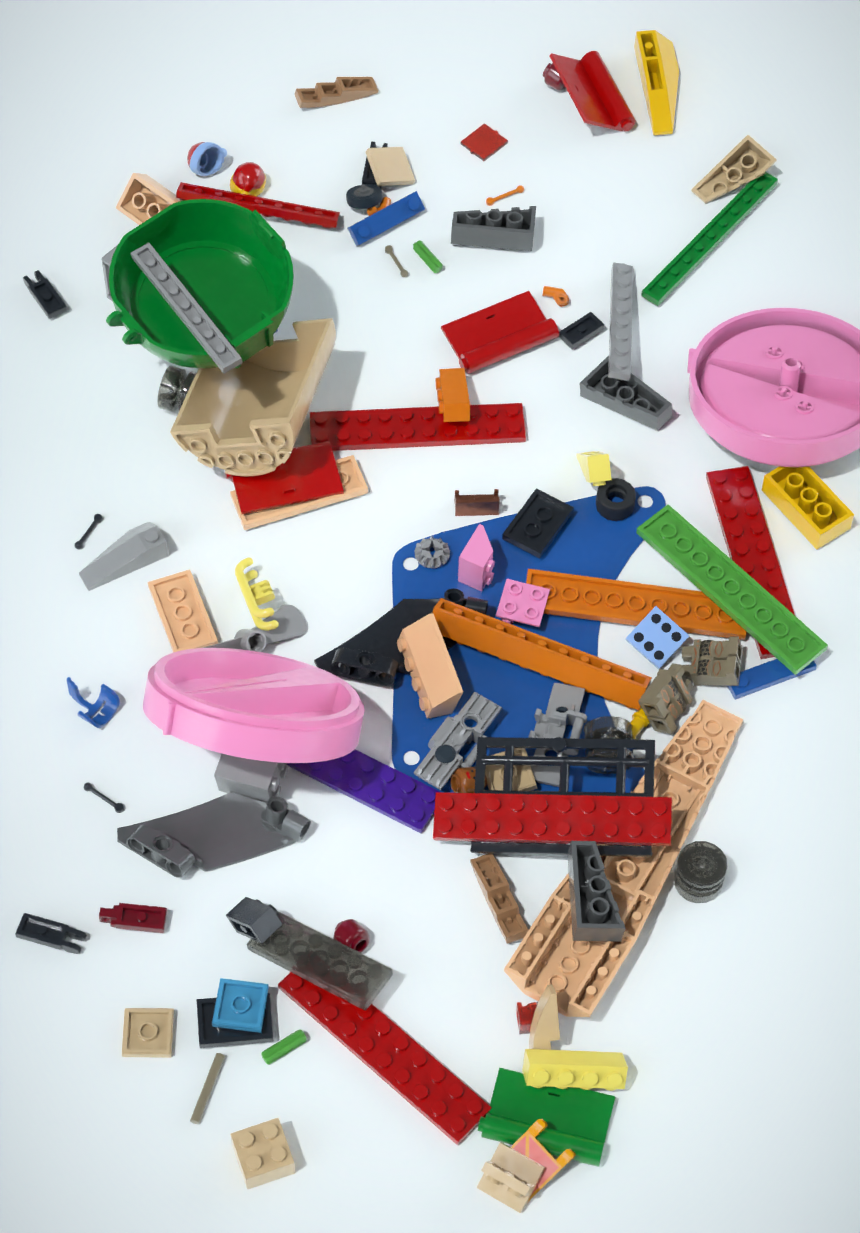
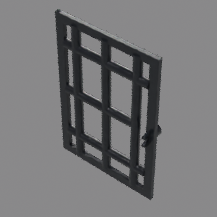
(559, 745)

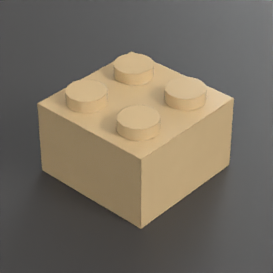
(262, 1153)

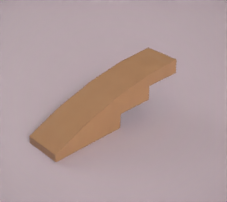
(338, 92)
(499, 898)

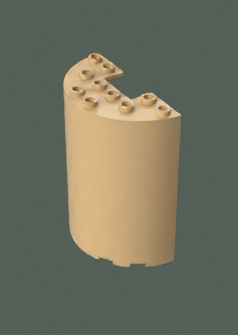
(255, 412)

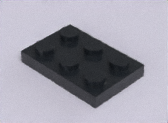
(537, 523)
(220, 1037)

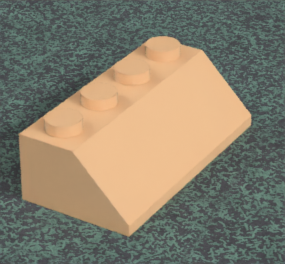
(144, 198)
(430, 667)

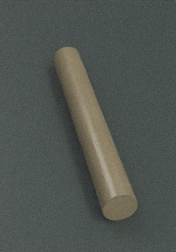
(207, 1088)

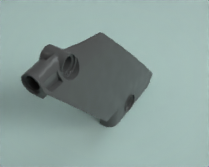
(215, 833)

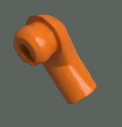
(385, 202)
(557, 294)

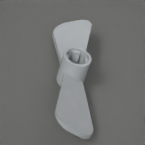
(290, 625)

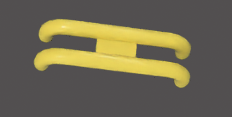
(256, 595)

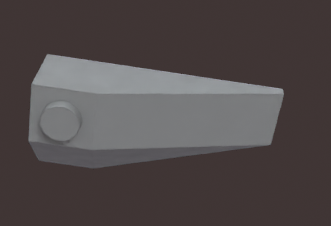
(129, 553)

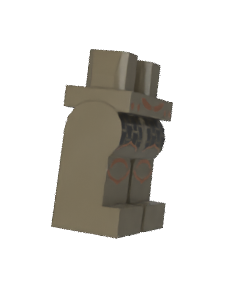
(713, 662)
(666, 698)

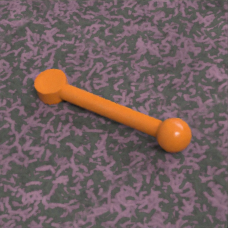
(490, 201)

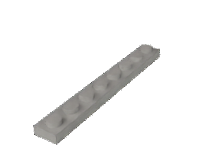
(186, 308)
(620, 321)

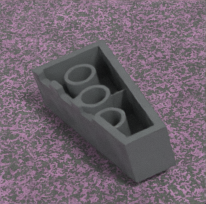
(495, 228)
(625, 397)
(592, 904)

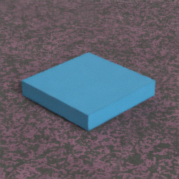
(240, 1005)

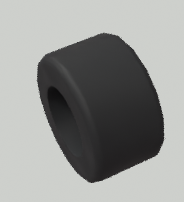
(615, 510)

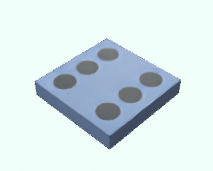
(657, 637)

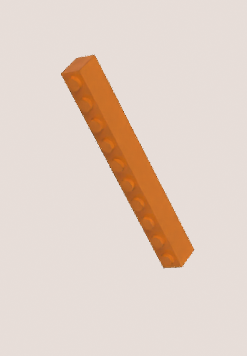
(540, 654)

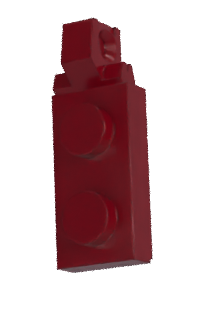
(135, 917)

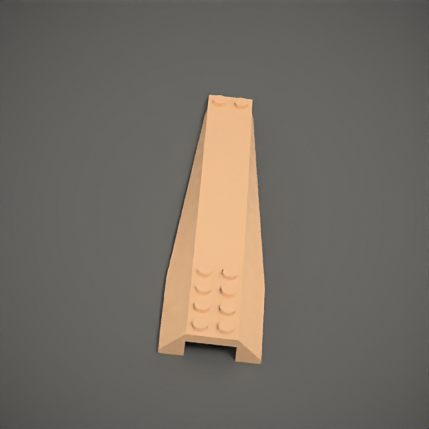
(586, 968)

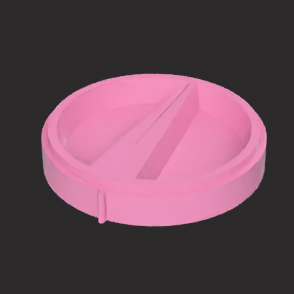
(779, 386)
(253, 705)

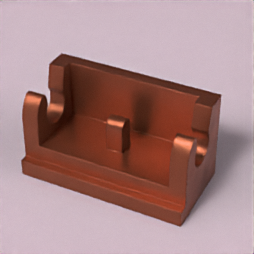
(476, 504)

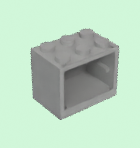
(250, 777)

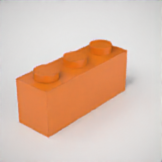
(453, 395)

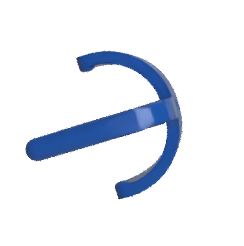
(106, 695)

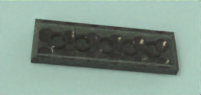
(324, 962)

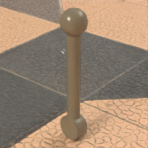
(389, 250)

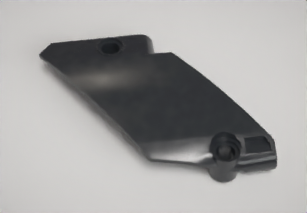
(374, 652)

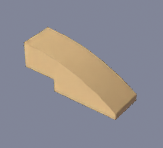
(545, 1021)

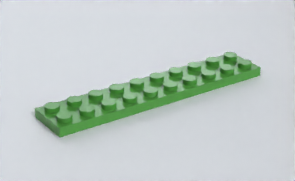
(732, 589)

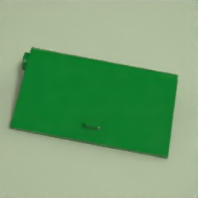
(573, 1116)

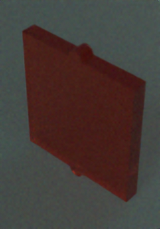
(484, 142)

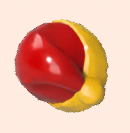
(248, 179)

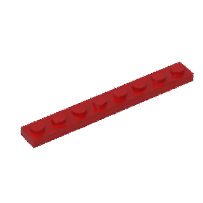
(264, 206)

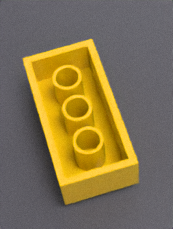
(808, 503)

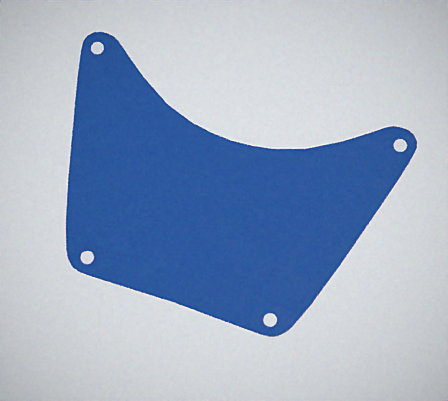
(583, 547)

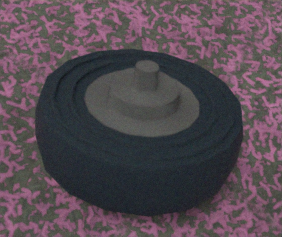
(364, 196)

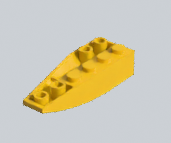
(659, 78)

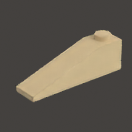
(741, 165)

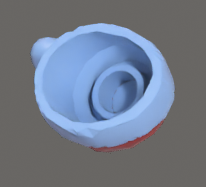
(205, 158)

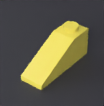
(595, 467)

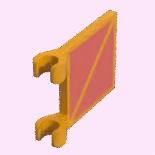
(533, 1149)

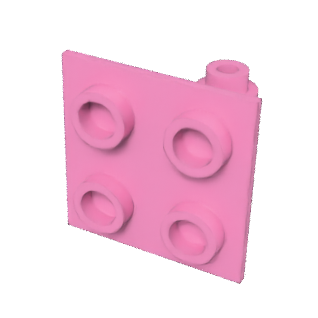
(522, 603)

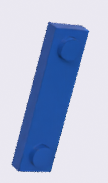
(386, 218)
(765, 676)

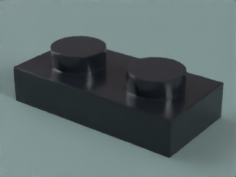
(581, 330)

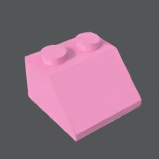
(477, 561)

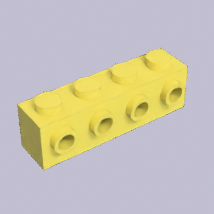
(574, 1069)

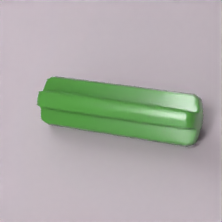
(427, 256)
(284, 1046)

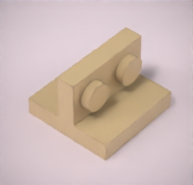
(510, 1177)

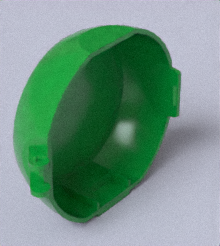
(227, 264)

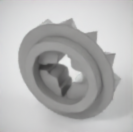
(423, 555)

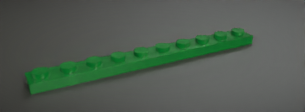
(708, 238)

